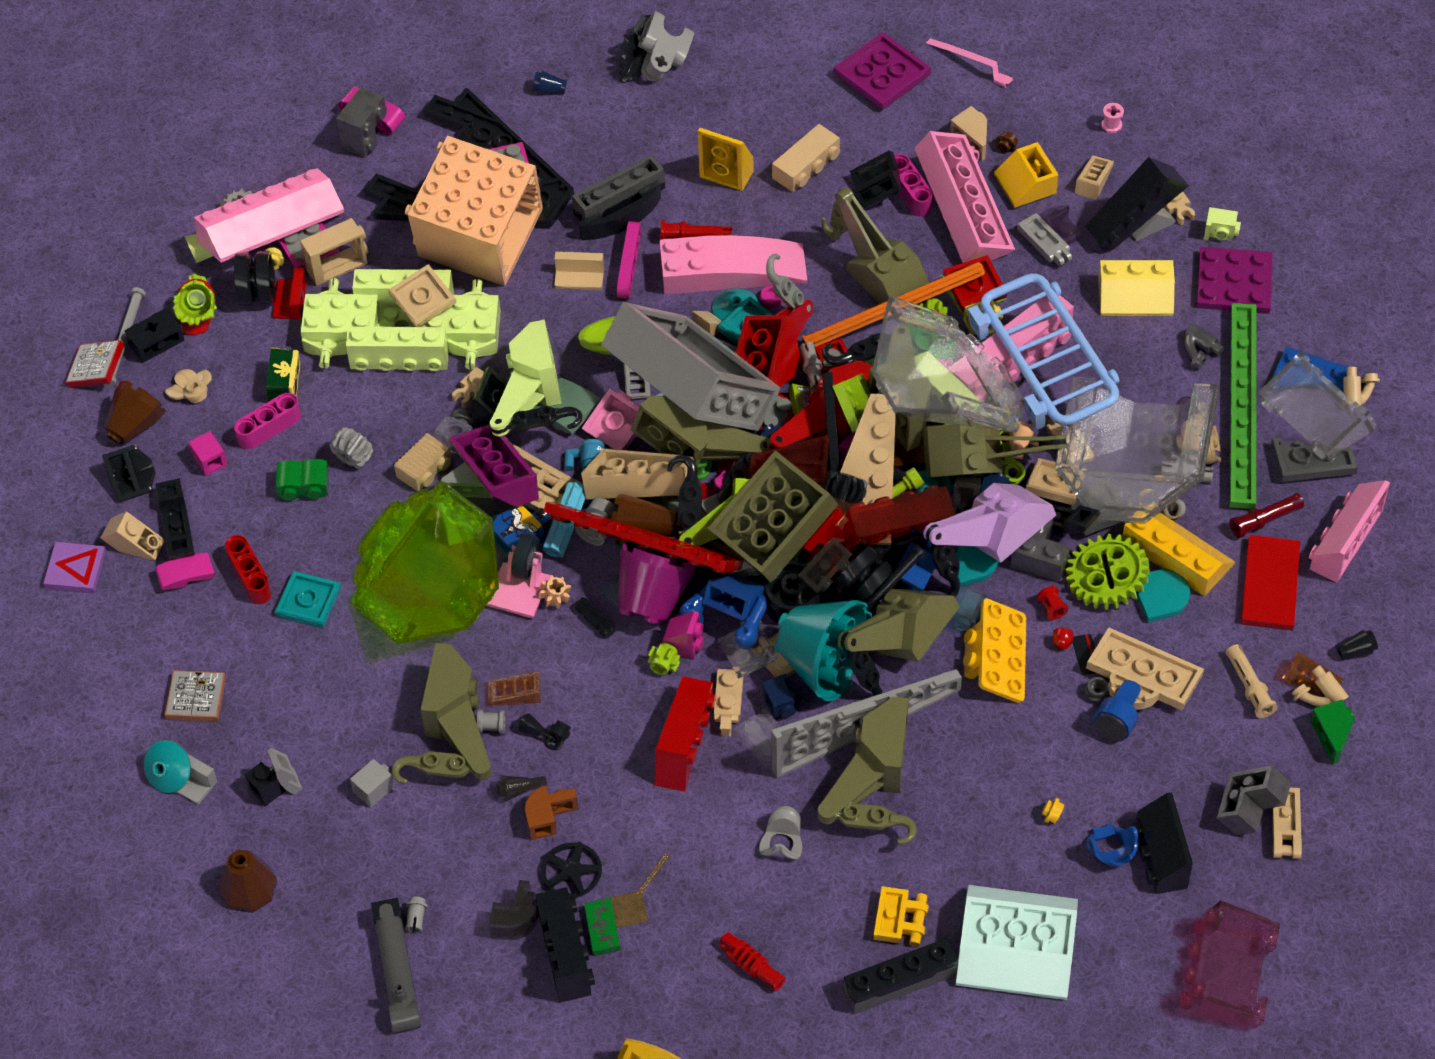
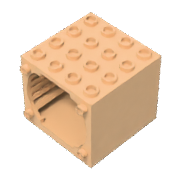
(475, 210)

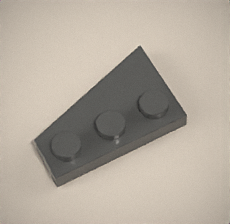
(1300, 463)

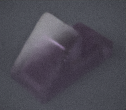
(1058, 220)

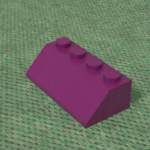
(497, 465)

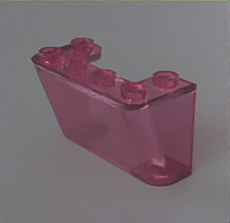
(1227, 966)

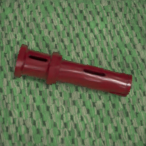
(1257, 518)

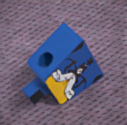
(514, 523)

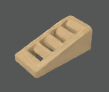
(1093, 179)

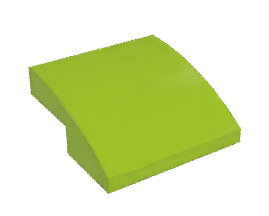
(853, 397)

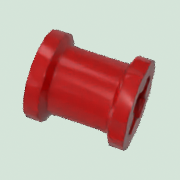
(1052, 603)

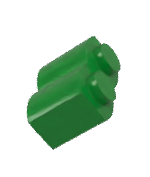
(302, 479)

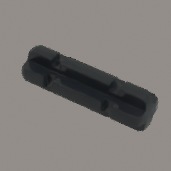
(594, 617)

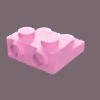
(613, 420)

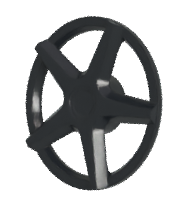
(571, 869)

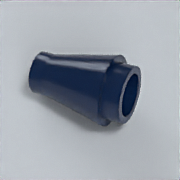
(548, 83)

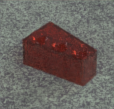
(807, 456)

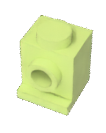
(1222, 224)

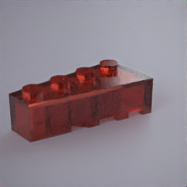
(895, 516)

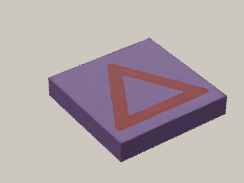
(74, 567)

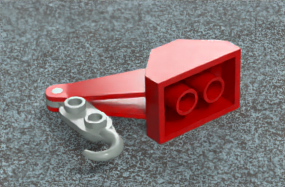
(771, 340)

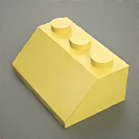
(1136, 287)

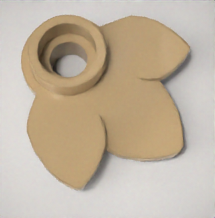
(190, 385)

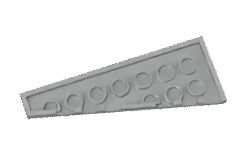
(826, 732)

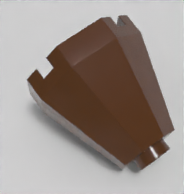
(131, 412)
(246, 882)

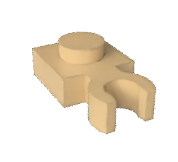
(1181, 207)
(468, 387)

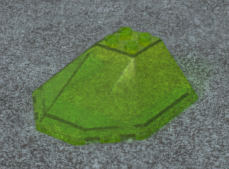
(427, 566)

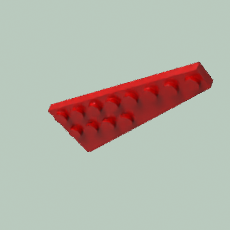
(647, 540)

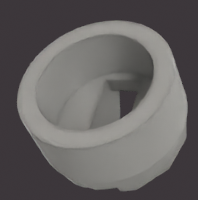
(1173, 507)

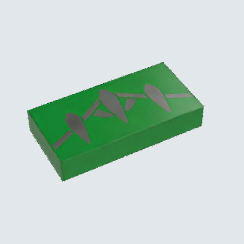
(602, 926)

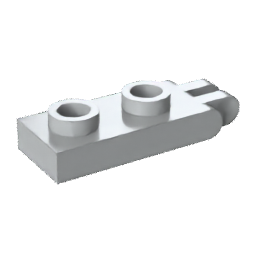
(1045, 239)

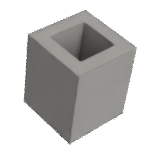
(372, 782)

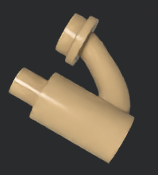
(1352, 385)
(1327, 684)

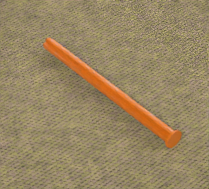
(877, 312)

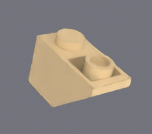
(132, 537)

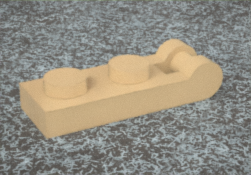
(1287, 826)

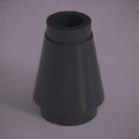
(1358, 645)

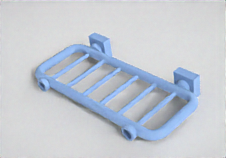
(1037, 410)

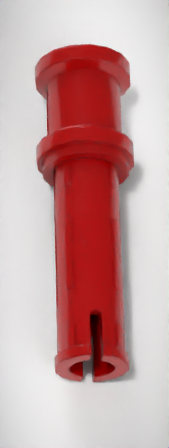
(684, 230)

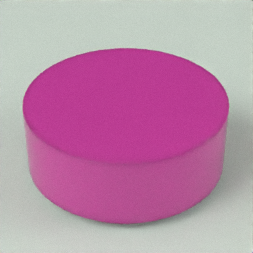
(769, 298)

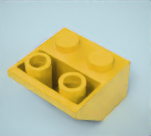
(1027, 175)

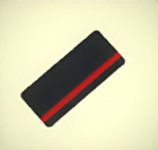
(1084, 648)

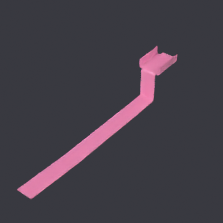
(999, 78)

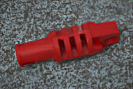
(751, 961)

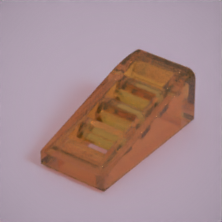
(1299, 678)
(523, 697)

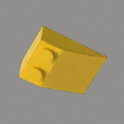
(724, 159)

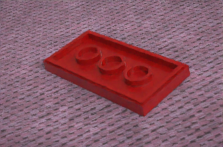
(1270, 582)

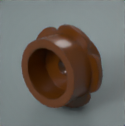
(1007, 141)

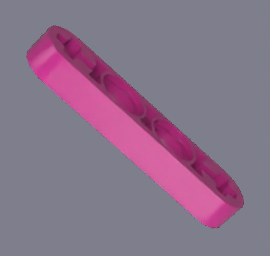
(629, 260)

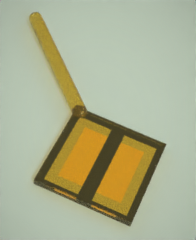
(630, 907)

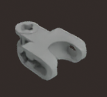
(662, 47)

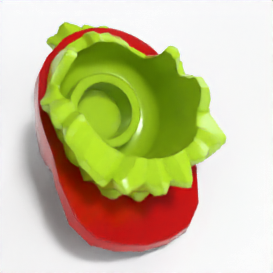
(194, 305)

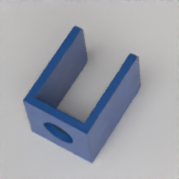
(919, 574)

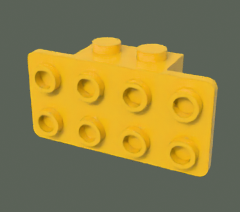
(997, 651)

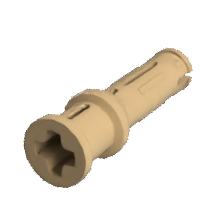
(1255, 690)

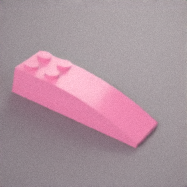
(727, 262)

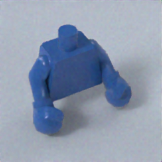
(736, 598)

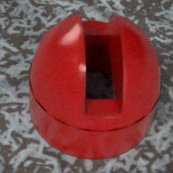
(1062, 638)

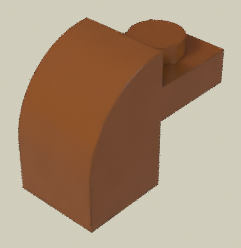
(543, 806)

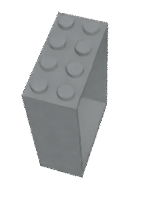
(690, 366)

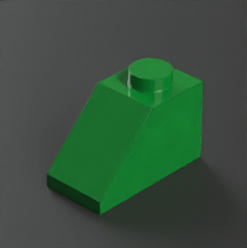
(1333, 727)

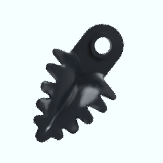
(635, 55)

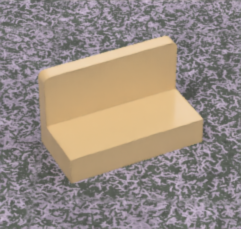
(579, 270)

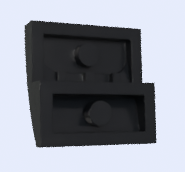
(876, 180)

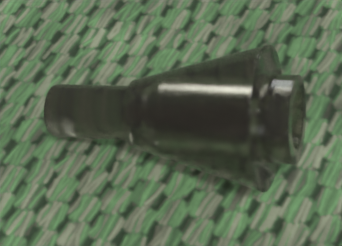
(513, 786)

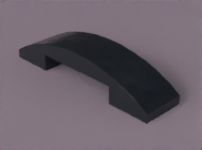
(599, 227)
(175, 519)
(1073, 521)

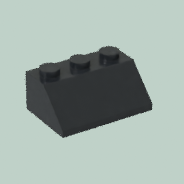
(1163, 845)

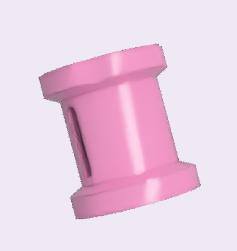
(1113, 113)

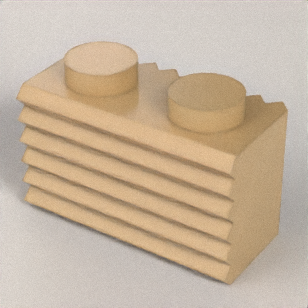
(423, 462)

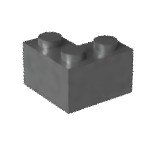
(358, 122)
(1041, 555)
(1247, 796)

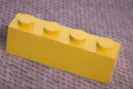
(1179, 551)

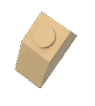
(974, 126)

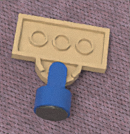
(1136, 681)

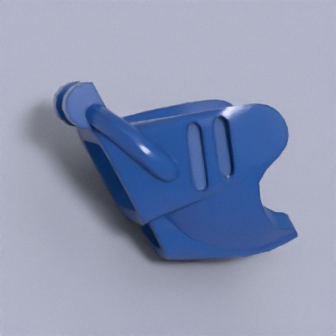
(1119, 856)

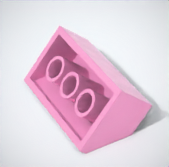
(1348, 529)

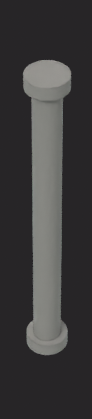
(137, 295)

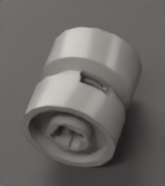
(601, 508)

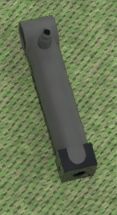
(396, 965)

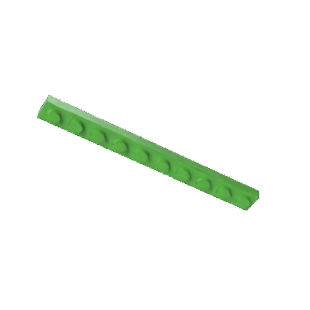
(1243, 406)

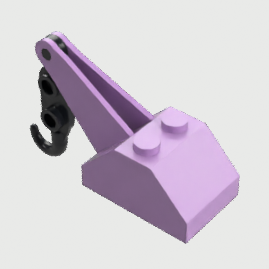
(997, 525)

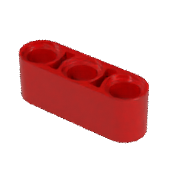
(245, 560)

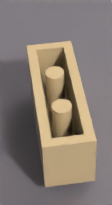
(806, 158)

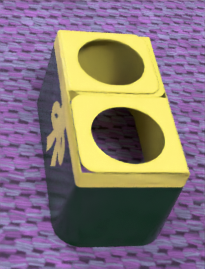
(282, 372)

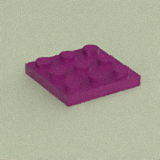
(882, 71)
(1234, 277)

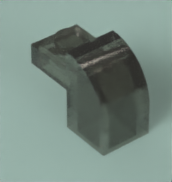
(516, 919)

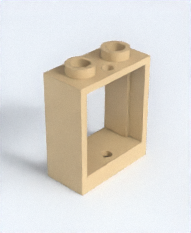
(339, 263)

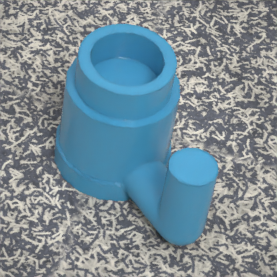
(587, 451)

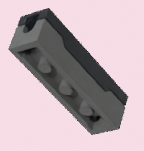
(618, 189)
(900, 976)

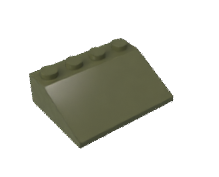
(773, 516)

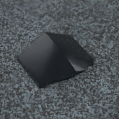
(129, 472)

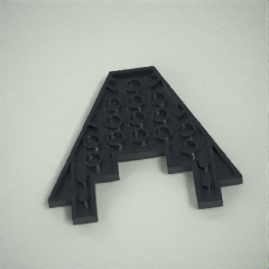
(484, 129)

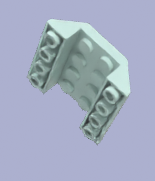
(1017, 942)

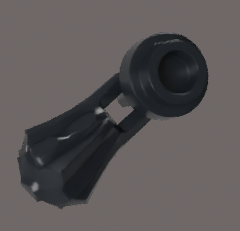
(529, 724)

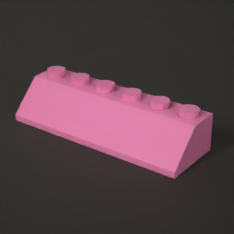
(963, 196)
(268, 215)

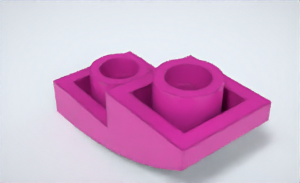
(180, 571)

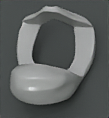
(786, 822)

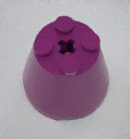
(650, 582)

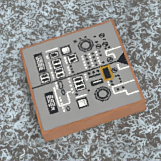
(195, 696)

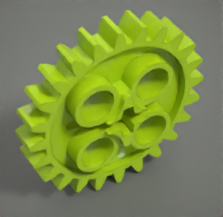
(1084, 576)

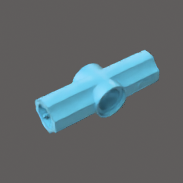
(559, 531)

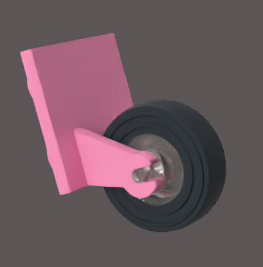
(521, 579)

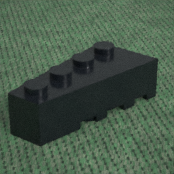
(1136, 202)
(563, 944)

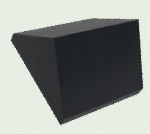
(487, 397)

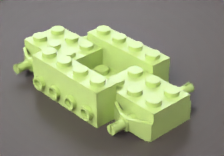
(369, 322)

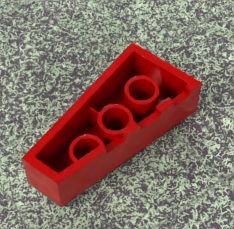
(683, 733)

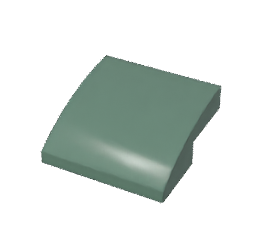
(573, 396)

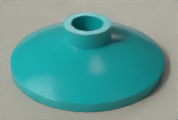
(724, 302)
(175, 765)

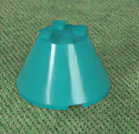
(811, 646)

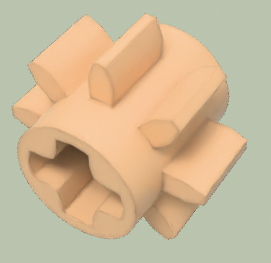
(554, 591)

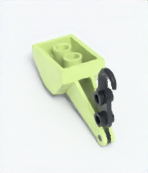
(531, 383)

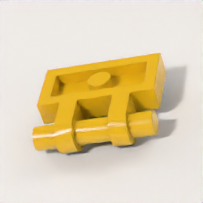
(891, 916)

